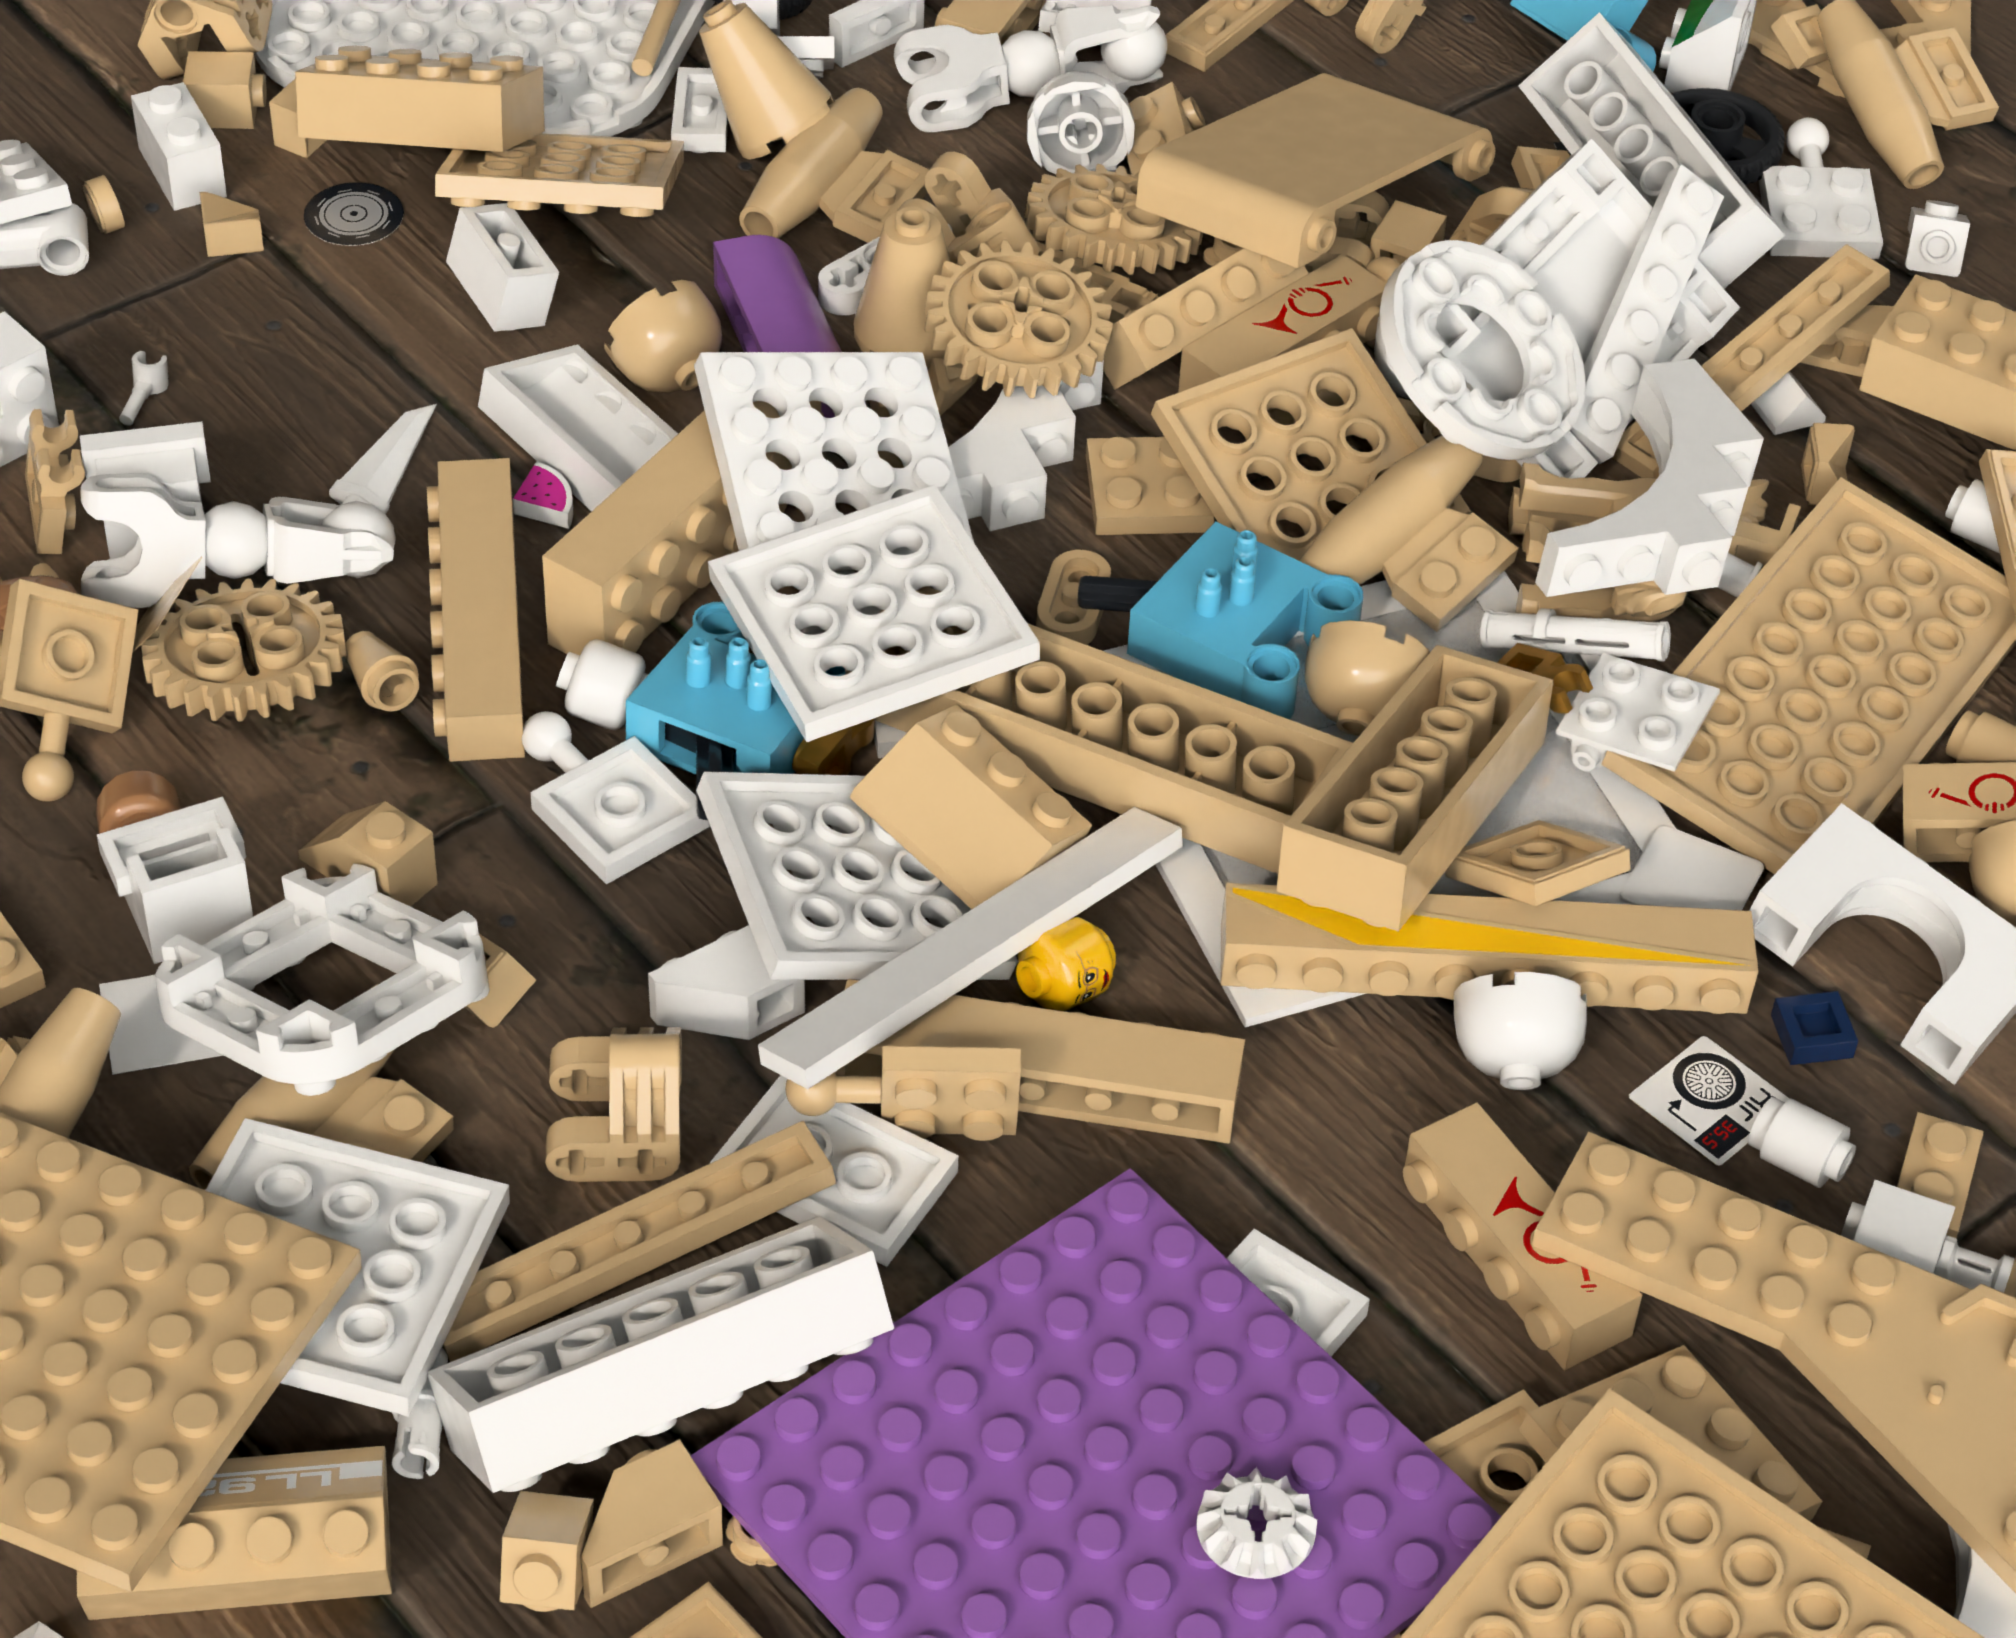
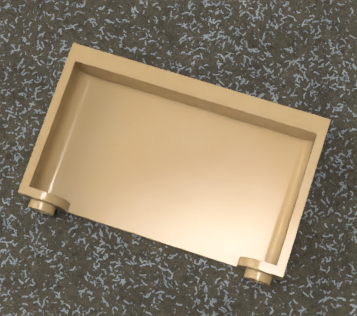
(1291, 160)

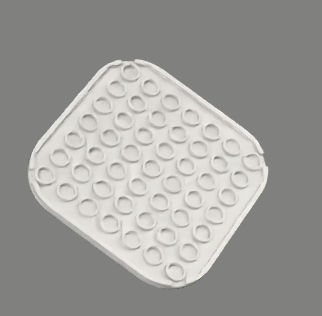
(578, 42)

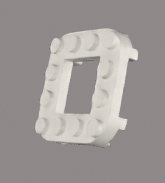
(209, 986)

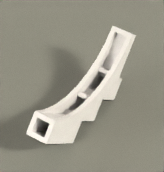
(1006, 451)
(1688, 515)

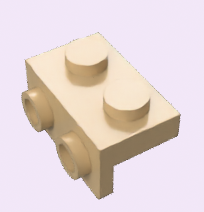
(1160, 119)

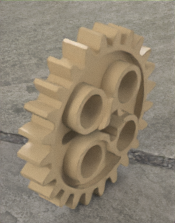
(1098, 221)
(1018, 319)
(288, 640)

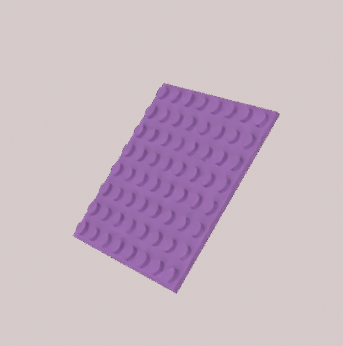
(1046, 1448)

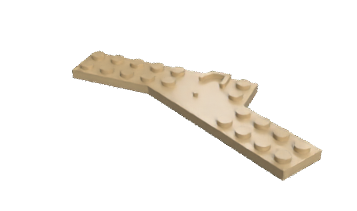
(1889, 1345)

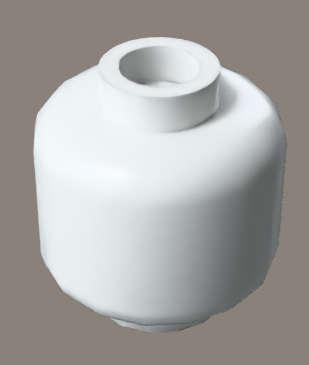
(601, 682)

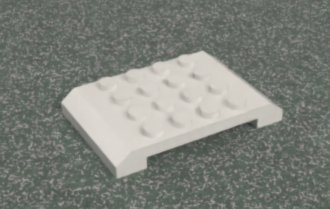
(1576, 244)

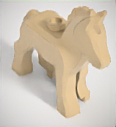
(1558, 503)

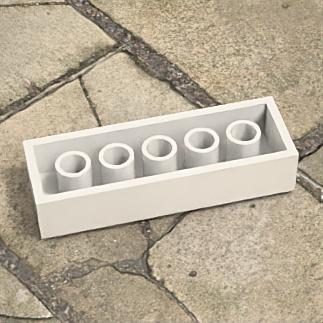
(1609, 94)
(660, 1353)

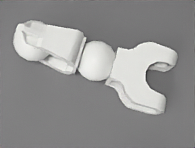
(979, 72)
(290, 539)

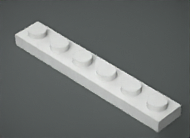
(1643, 307)

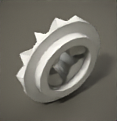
(1228, 1535)

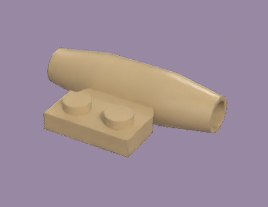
(1904, 88)
(834, 172)
(1404, 528)
(60, 1063)
(356, 1111)

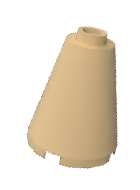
(759, 80)
(897, 285)

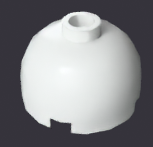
(1080, 122)
(1520, 1028)

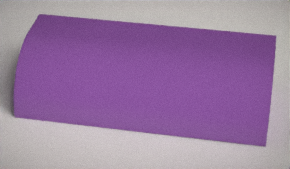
(770, 298)

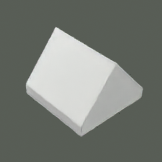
(1787, 406)

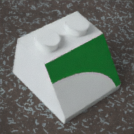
(1707, 44)

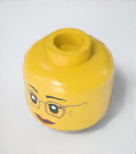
(1067, 965)

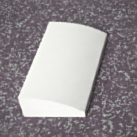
(574, 419)

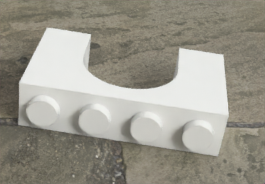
(1861, 871)

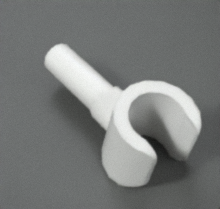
(146, 381)

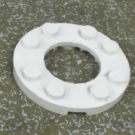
(1550, 356)

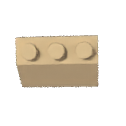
(967, 806)

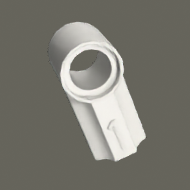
(49, 240)

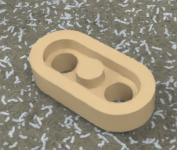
(1058, 604)

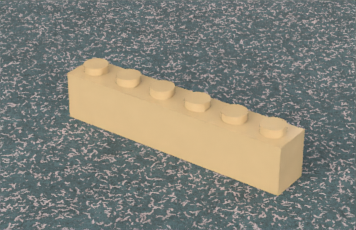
(478, 611)
(1091, 1065)

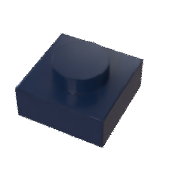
(1814, 1028)

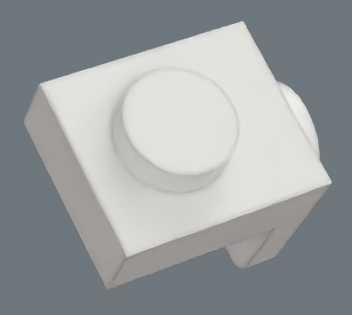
(1937, 239)

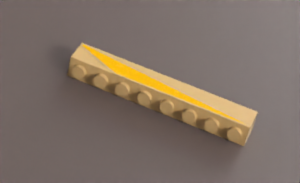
(1611, 950)

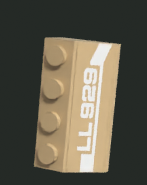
(268, 1537)

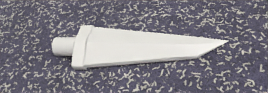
(383, 465)

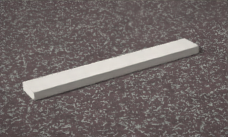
(968, 948)

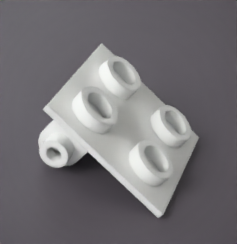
(1635, 715)

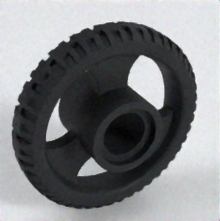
(1722, 119)

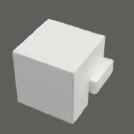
(168, 453)
(180, 873)

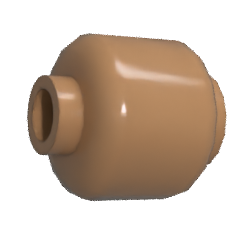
(134, 798)

